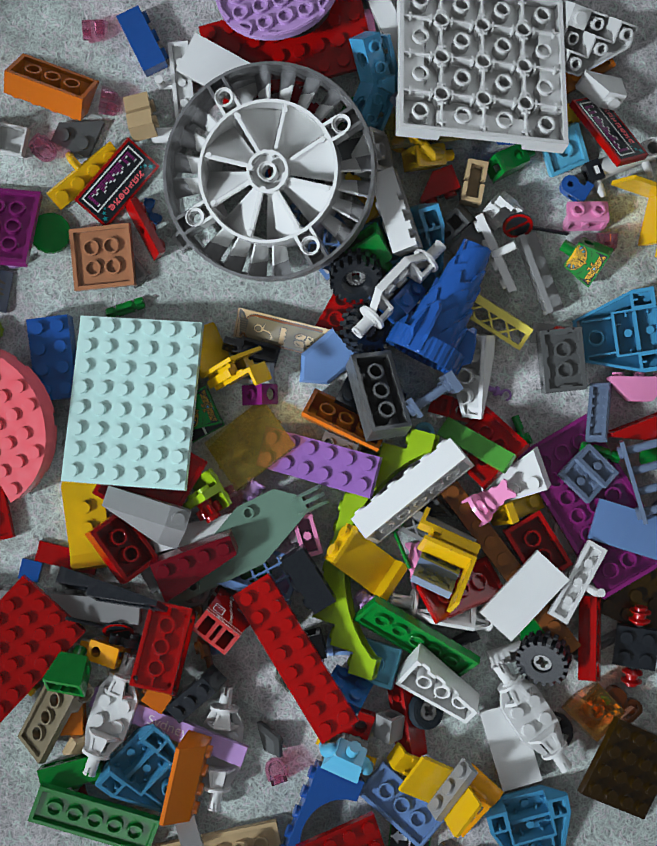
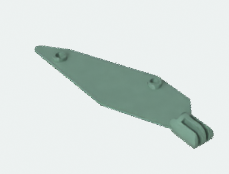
(258, 531)

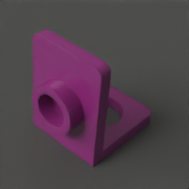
(257, 394)

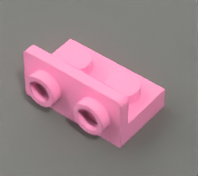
(586, 216)

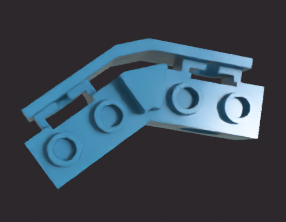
(377, 76)

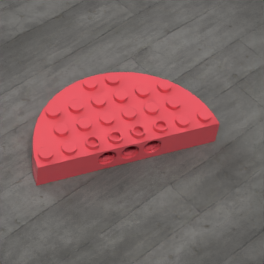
(26, 428)

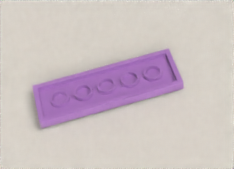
(330, 465)

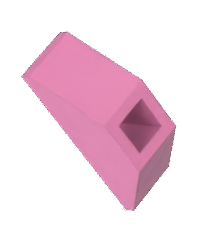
(634, 388)

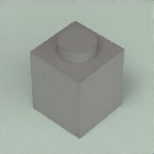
(389, 726)

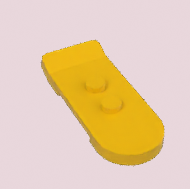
(82, 514)

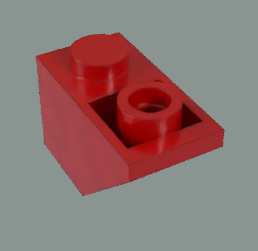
(442, 184)

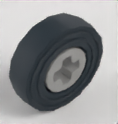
(419, 718)

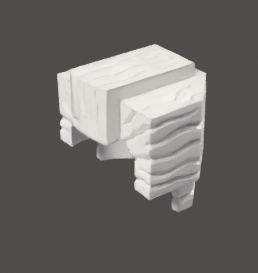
(500, 208)

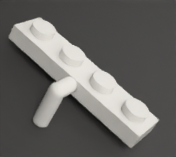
(181, 85)
(498, 261)
(579, 582)

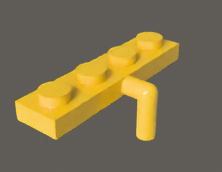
(72, 184)

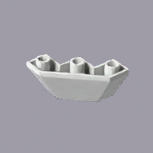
(592, 37)

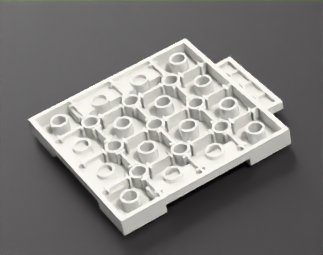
(483, 72)

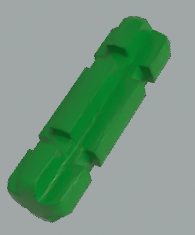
(126, 308)
(612, 455)

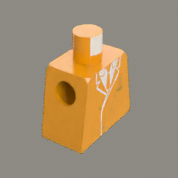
(102, 652)

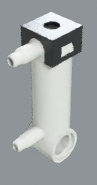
(603, 168)

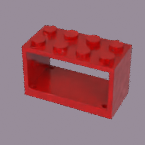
(163, 649)

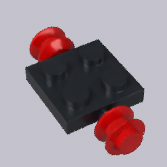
(635, 646)

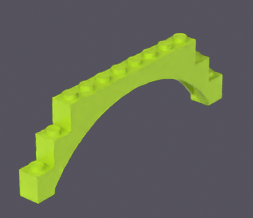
(348, 633)

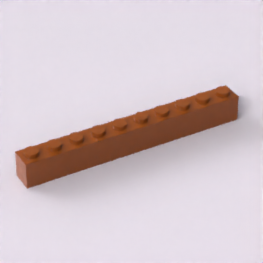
(500, 557)

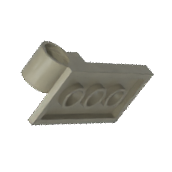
(48, 720)

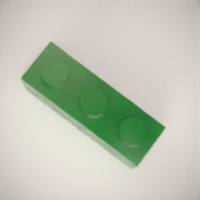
(68, 772)

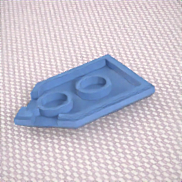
(324, 359)

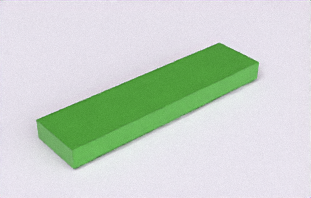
(477, 445)

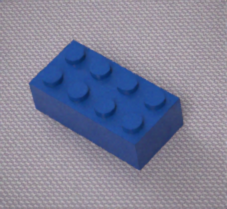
(53, 353)

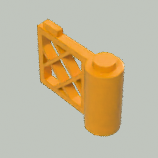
(486, 792)

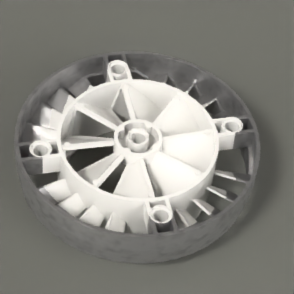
(260, 123)

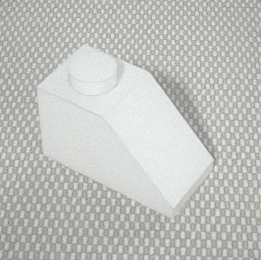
(602, 89)

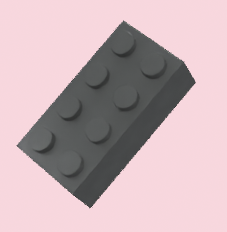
(378, 395)

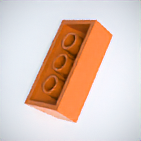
(50, 86)
(337, 419)
(186, 778)

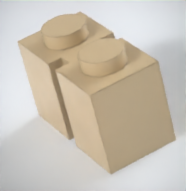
(140, 116)
(474, 175)

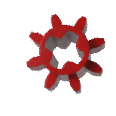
(209, 510)

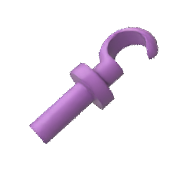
(496, 391)

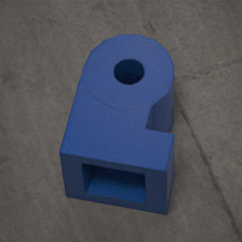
(574, 189)

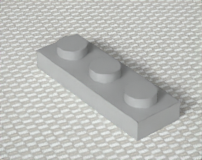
(452, 789)

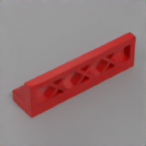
(590, 639)

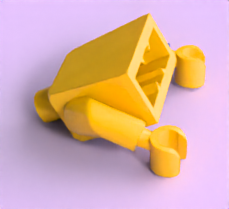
(424, 155)

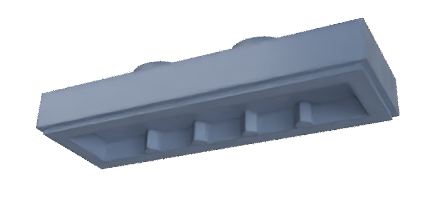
(598, 412)

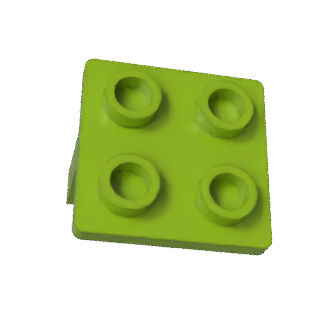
(208, 487)

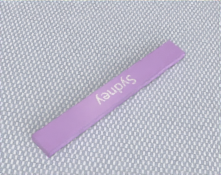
(223, 747)

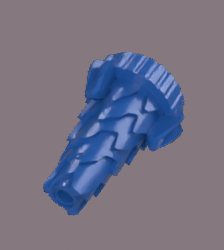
(437, 325)

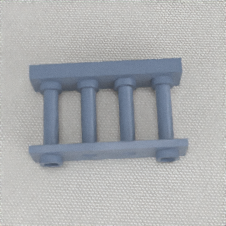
(446, 384)
(623, 453)

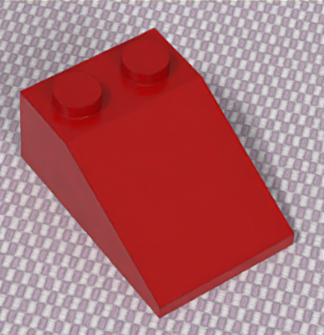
(639, 429)

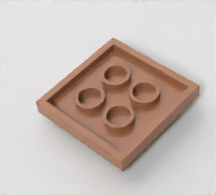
(102, 257)

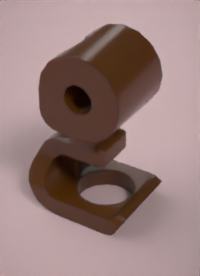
(621, 698)

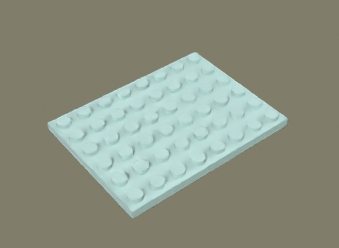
(133, 402)

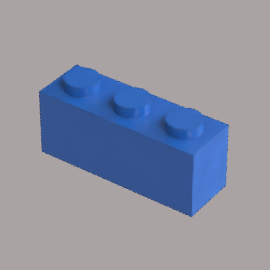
(143, 40)

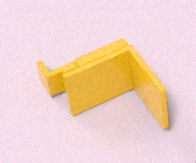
(648, 189)
(228, 369)
(451, 549)
(425, 779)

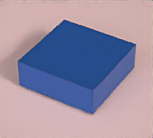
(31, 569)

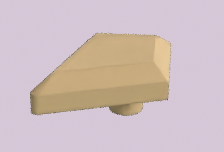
(74, 745)

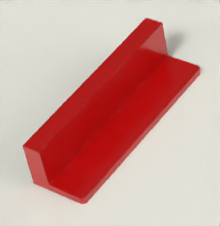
(413, 737)

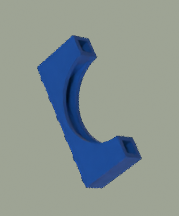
(319, 790)

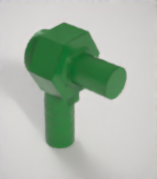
(520, 429)

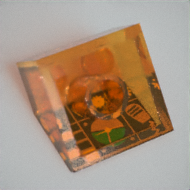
(593, 710)

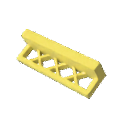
(505, 316)

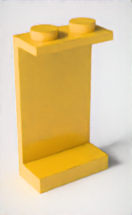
(365, 562)

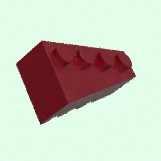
(190, 563)

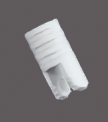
(503, 653)

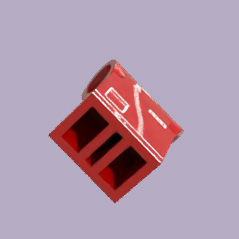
(221, 621)

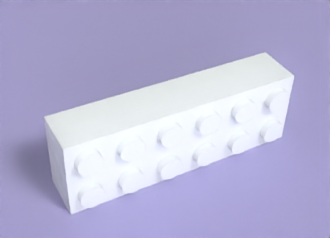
(412, 491)

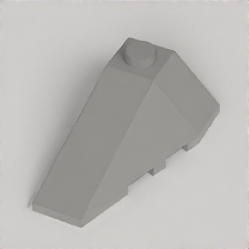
(155, 518)

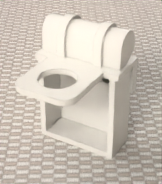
(13, 140)

